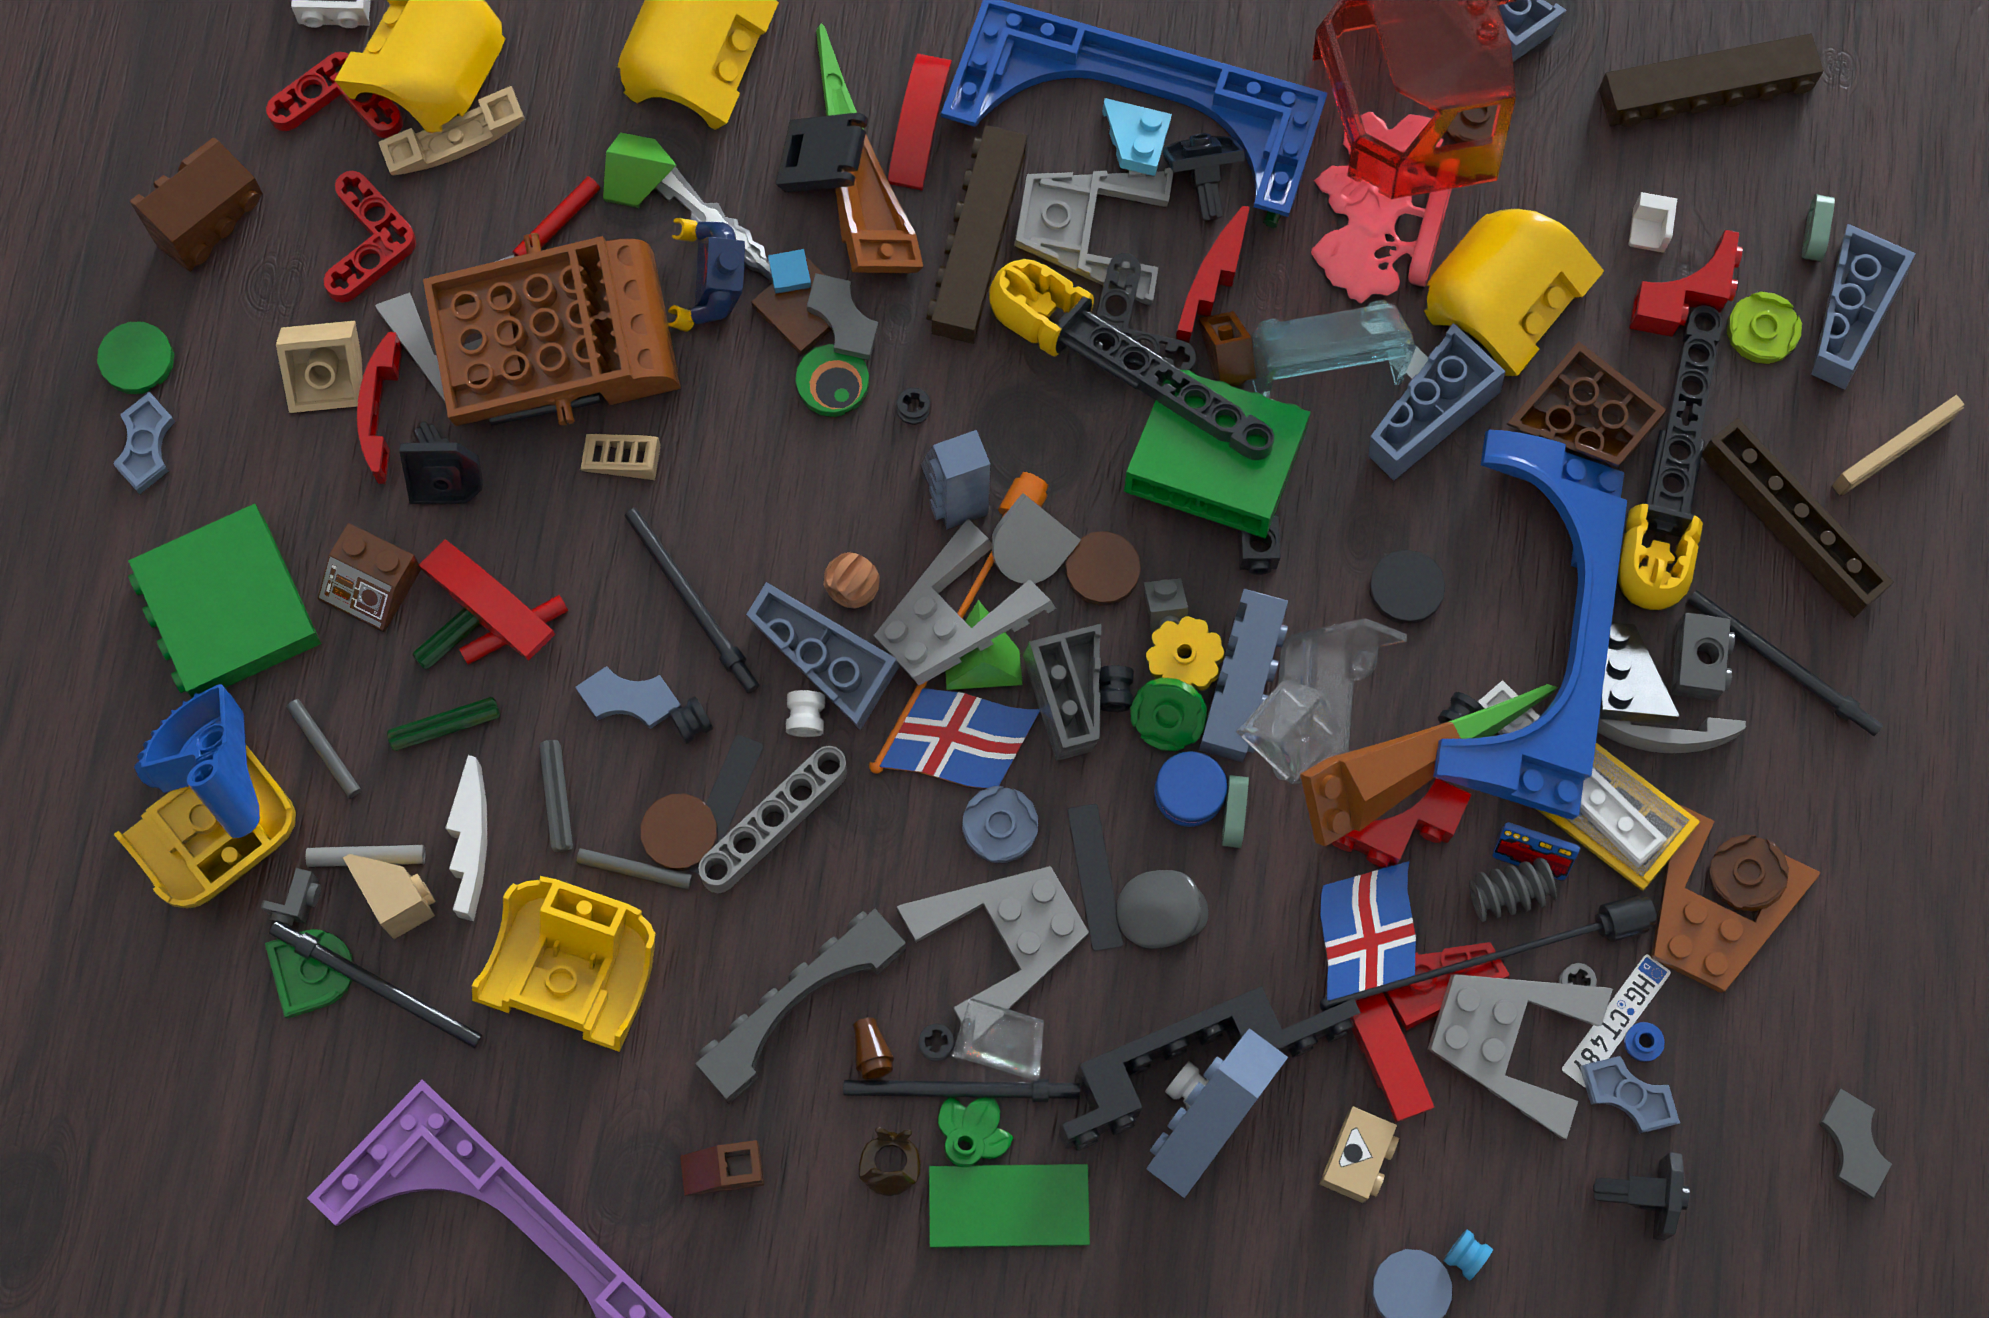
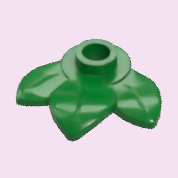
(974, 1125)

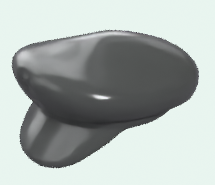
(1161, 909)

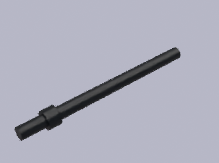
(731, 656)
(1845, 707)
(310, 947)
(1037, 1090)

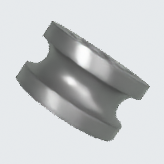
(1573, 969)

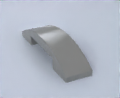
(1710, 734)

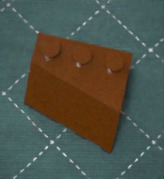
(198, 204)
(1590, 409)

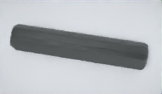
(556, 796)

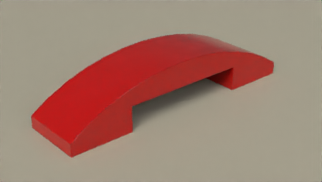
(918, 121)
(382, 366)

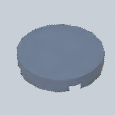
(1000, 824)
(1411, 1286)

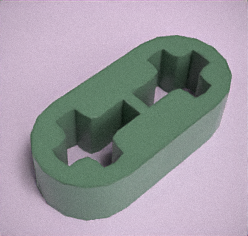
(1818, 227)
(1235, 811)

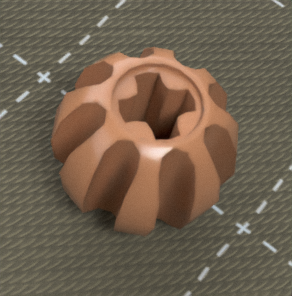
(851, 580)

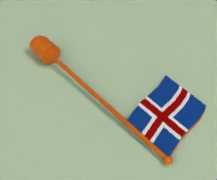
(956, 732)

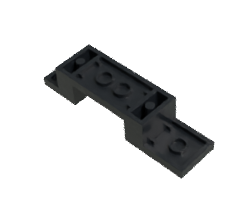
(1111, 1090)

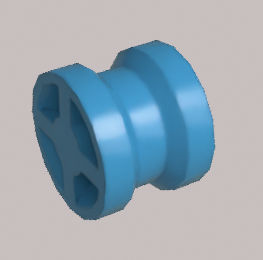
(1468, 1255)

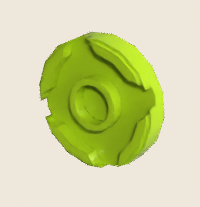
(1764, 327)

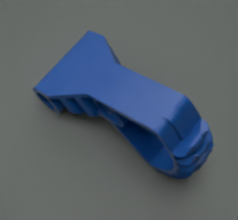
(205, 750)

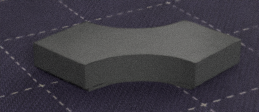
(833, 303)
(1859, 1160)

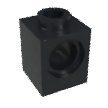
(1260, 562)

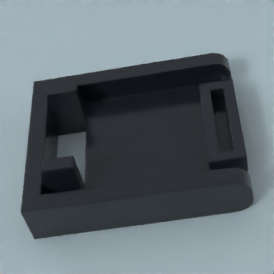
(819, 150)

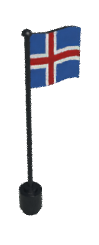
(1374, 939)

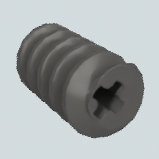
(1512, 887)

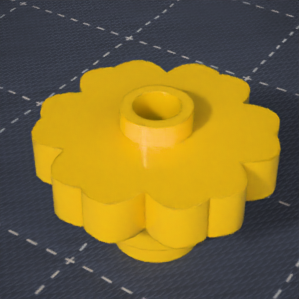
(1186, 638)

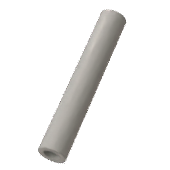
(390, 854)

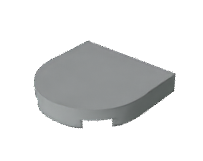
(1030, 542)

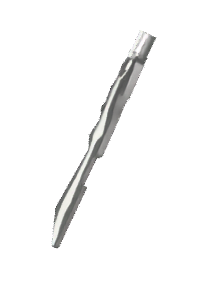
(676, 186)

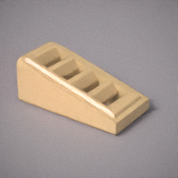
(635, 443)

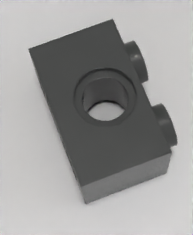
(1690, 675)

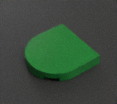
(306, 983)

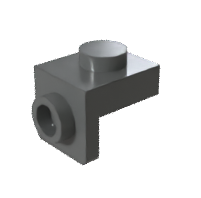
(1165, 602)
(301, 897)

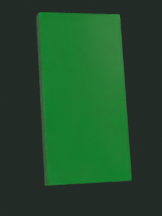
(1009, 1206)

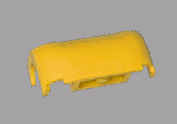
(693, 52)
(427, 58)
(1510, 283)
(189, 850)
(569, 959)

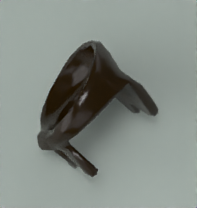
(889, 1182)

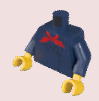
(718, 272)

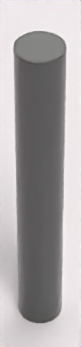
(323, 748)
(634, 868)

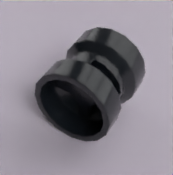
(1115, 688)

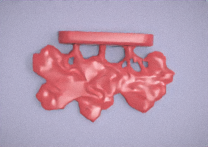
(1350, 251)

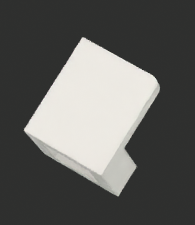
(1652, 222)

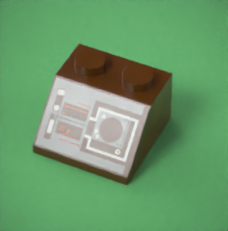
(367, 577)

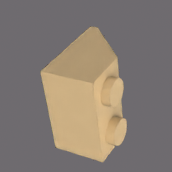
(320, 366)
(393, 895)

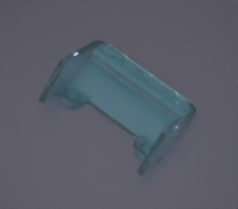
(1331, 343)

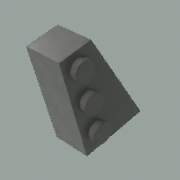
(1067, 688)

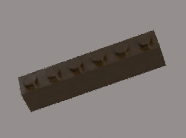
(1710, 80)
(978, 234)
(1796, 518)

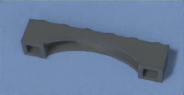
(865, 947)

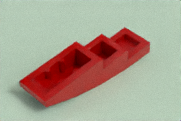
(1216, 269)
(487, 599)
(1390, 1058)

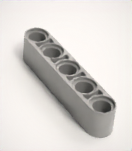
(778, 801)

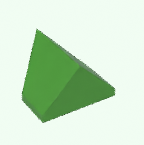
(634, 169)
(986, 668)

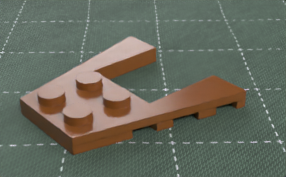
(1706, 937)

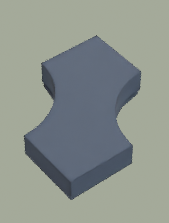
(142, 457)
(611, 695)
(1646, 1104)

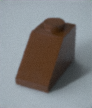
(1228, 348)

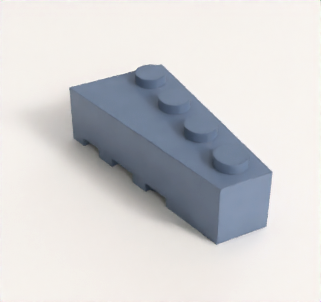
(831, 657)
(1244, 673)
(1214, 1112)

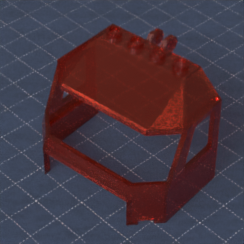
(1441, 56)

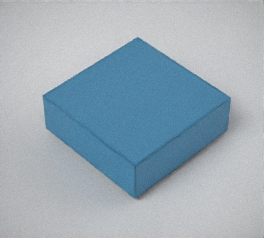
(789, 271)

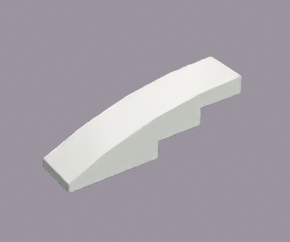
(469, 825)

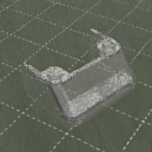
(1331, 662)

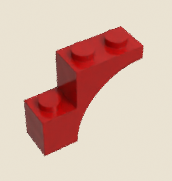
(1666, 305)
(1433, 816)

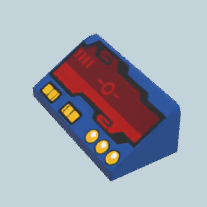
(1522, 844)

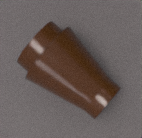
(871, 1050)

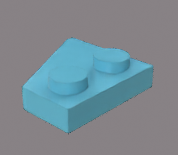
(1137, 134)

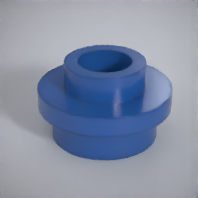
(1633, 1046)

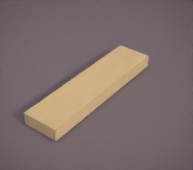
(1898, 445)

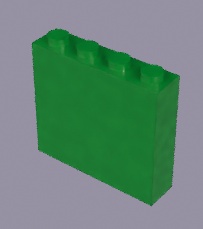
(1206, 477)
(222, 602)

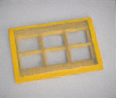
(1655, 806)

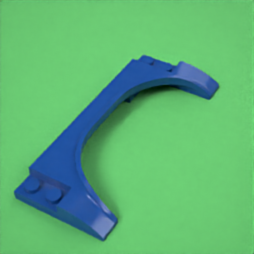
(1023, 47)
(1555, 753)

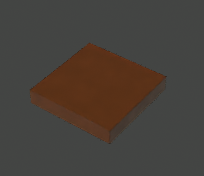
(789, 314)

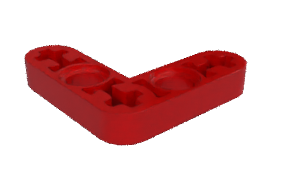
(298, 115)
(379, 243)

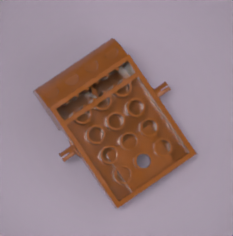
(552, 329)

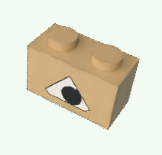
(1359, 1155)

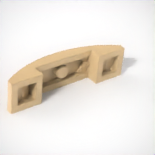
(459, 137)

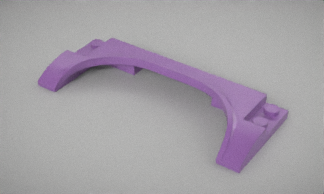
(434, 1148)

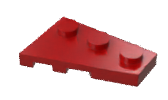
(1424, 999)

